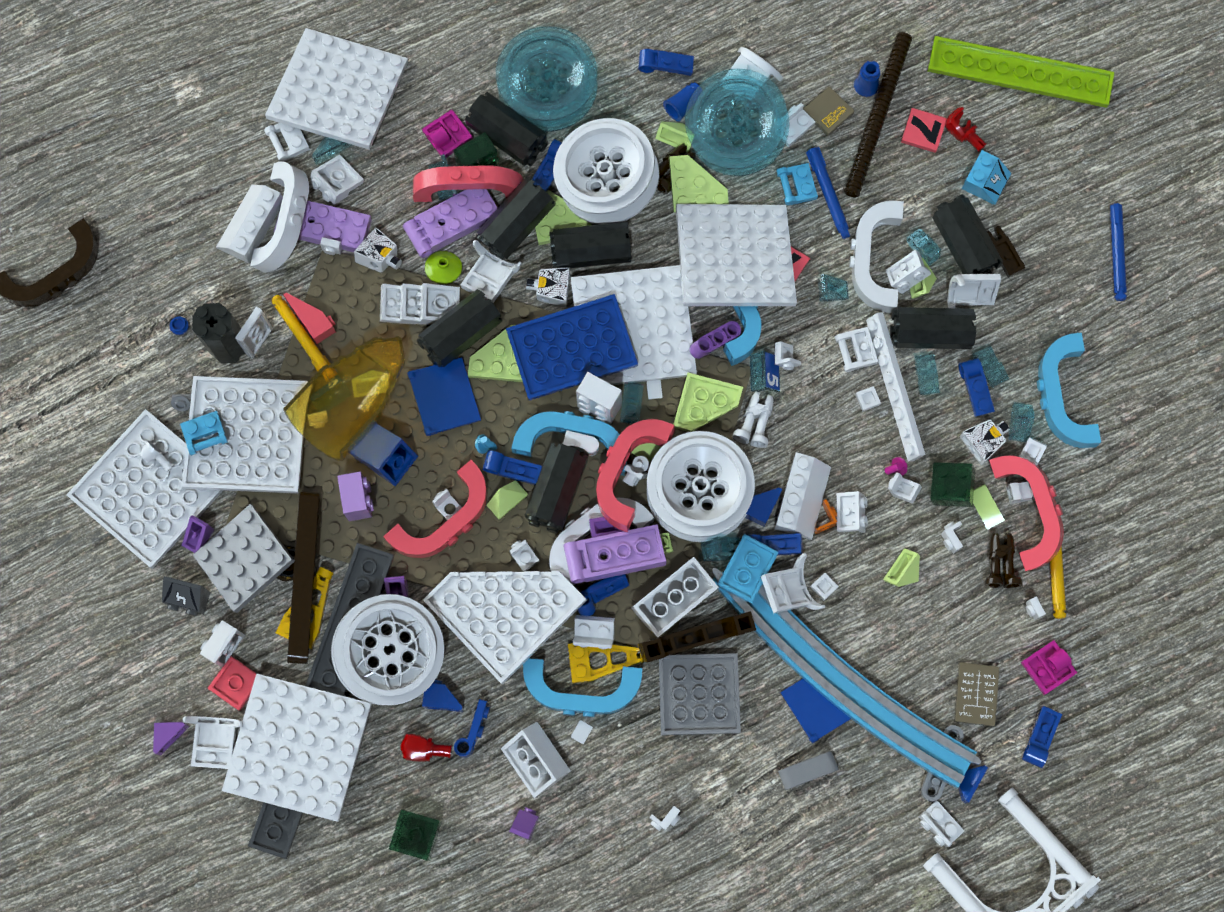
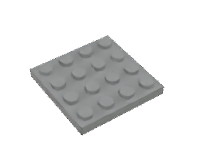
(243, 558)
(699, 694)

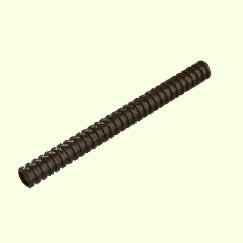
(877, 115)

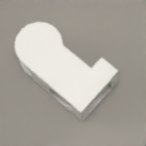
(582, 442)
(1019, 492)

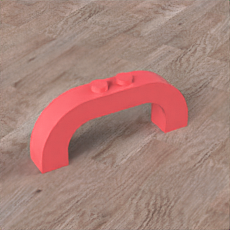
(462, 178)
(638, 433)
(1048, 509)
(446, 534)

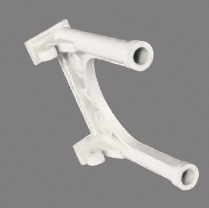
(1053, 849)

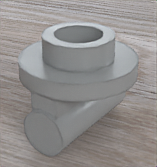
(181, 401)

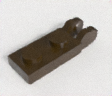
(1012, 262)

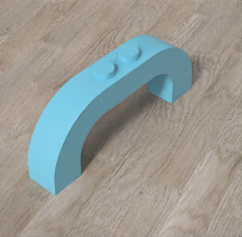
(743, 346)
(1052, 402)
(560, 422)
(588, 705)

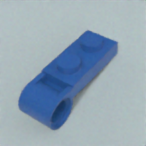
(665, 61)
(544, 175)
(976, 386)
(511, 468)
(785, 544)
(600, 591)
(476, 729)
(1041, 737)

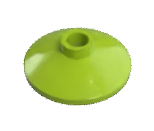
(443, 273)

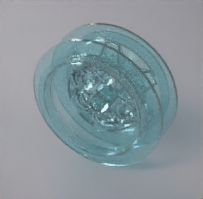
(531, 53)
(720, 96)

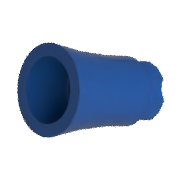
(868, 79)
(677, 104)

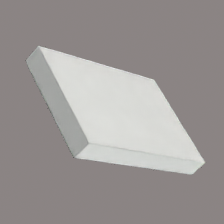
(254, 332)

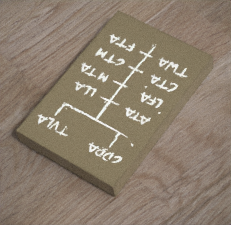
(976, 694)

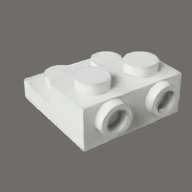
(335, 179)

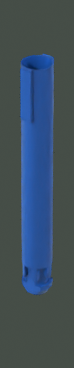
(819, 167)
(1118, 252)

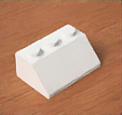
(535, 759)

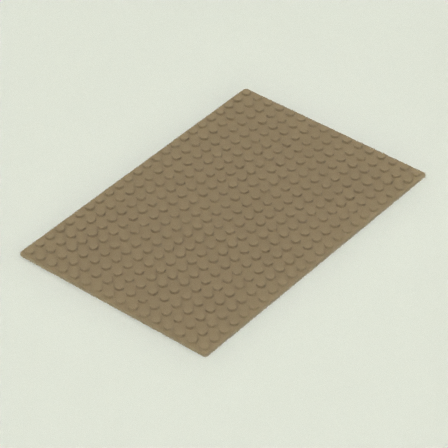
(353, 300)

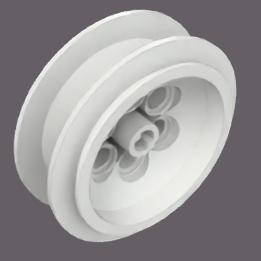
(612, 141)
(705, 453)
(352, 655)

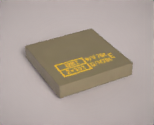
(828, 111)

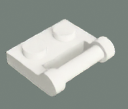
(293, 138)
(862, 347)

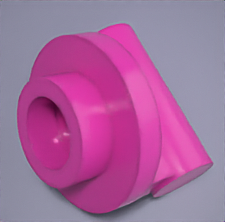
(898, 465)

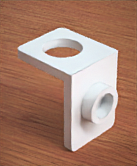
(442, 499)

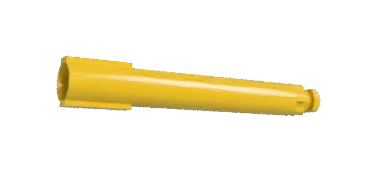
(300, 333)
(1057, 585)

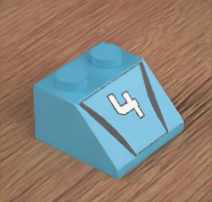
(987, 178)

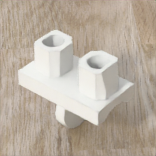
(636, 470)

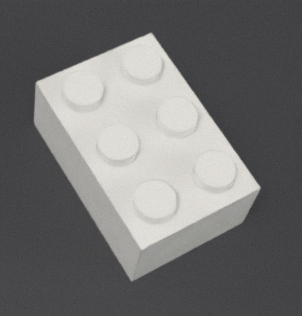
(598, 398)

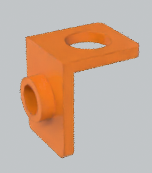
(831, 513)

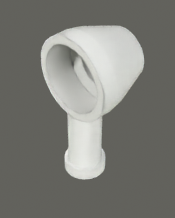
(151, 451)

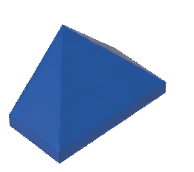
(971, 782)

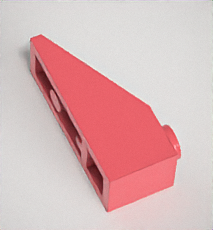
(313, 319)

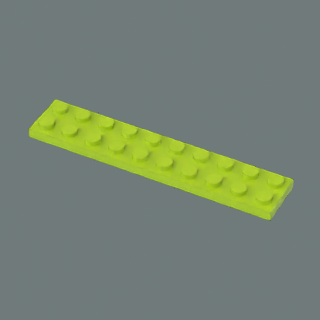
(1021, 71)

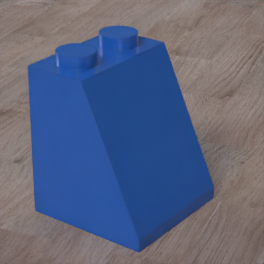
(385, 454)

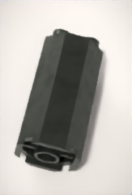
(506, 129)
(515, 218)
(966, 237)
(590, 245)
(459, 328)
(933, 328)
(217, 332)
(556, 487)

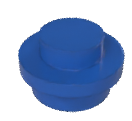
(179, 325)

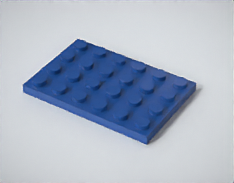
(566, 345)

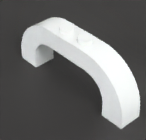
(289, 221)
(868, 291)
(580, 529)

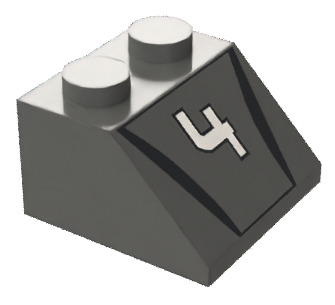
(185, 596)

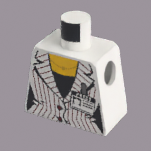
(377, 252)
(551, 286)
(985, 439)

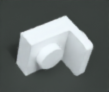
(523, 555)

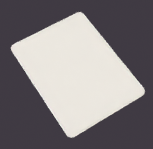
(654, 389)
(581, 732)

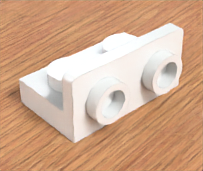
(799, 122)
(907, 272)
(851, 512)
(594, 631)
(940, 824)

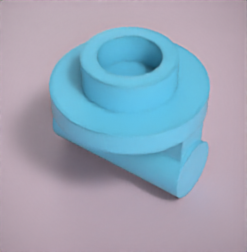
(484, 444)

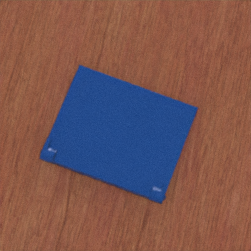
(444, 397)
(813, 710)

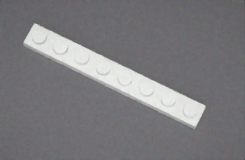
(895, 387)

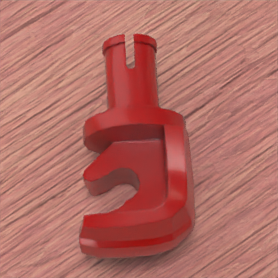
(964, 133)
(420, 749)

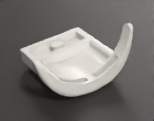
(754, 62)
(489, 274)
(973, 289)
(788, 590)
(213, 741)

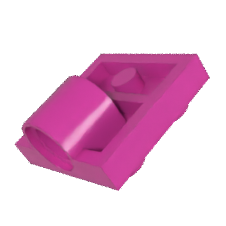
(447, 133)
(1049, 667)

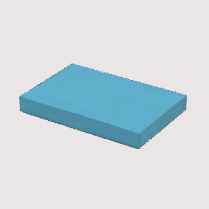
(746, 567)

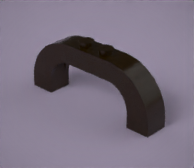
(61, 278)
(696, 636)

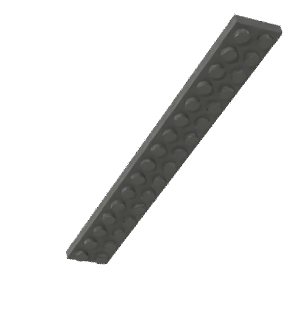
(363, 579)

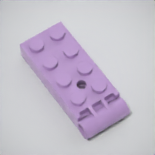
(459, 213)
(335, 224)
(626, 553)

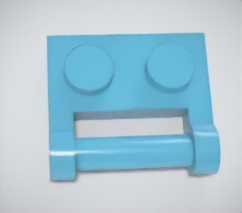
(802, 181)
(203, 427)

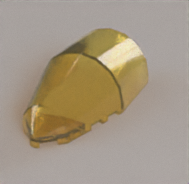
(347, 397)

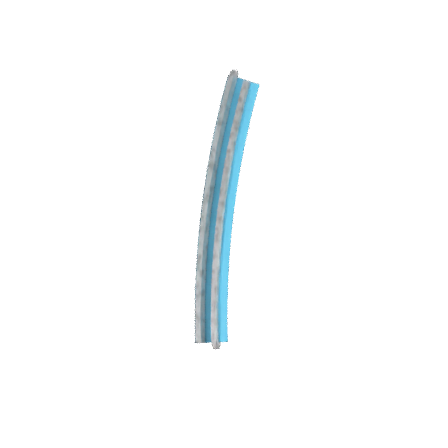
(853, 692)

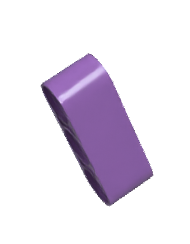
(720, 334)

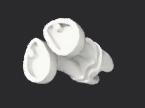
(752, 412)

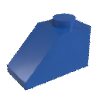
(762, 506)
(440, 698)

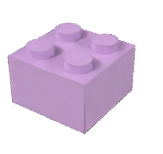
(355, 497)

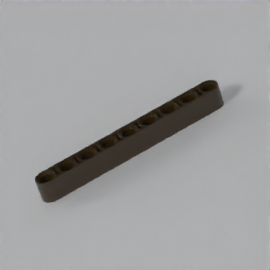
(303, 578)

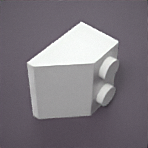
(221, 643)

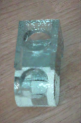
(924, 245)

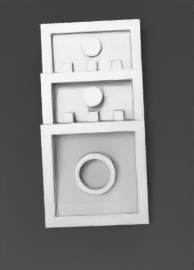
(416, 303)

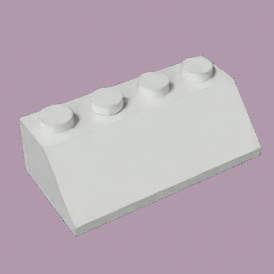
(251, 222)
(803, 496)
(675, 597)

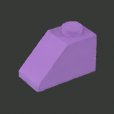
(525, 823)

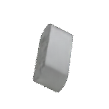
(808, 770)

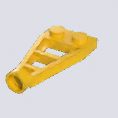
(323, 586)
(580, 662)

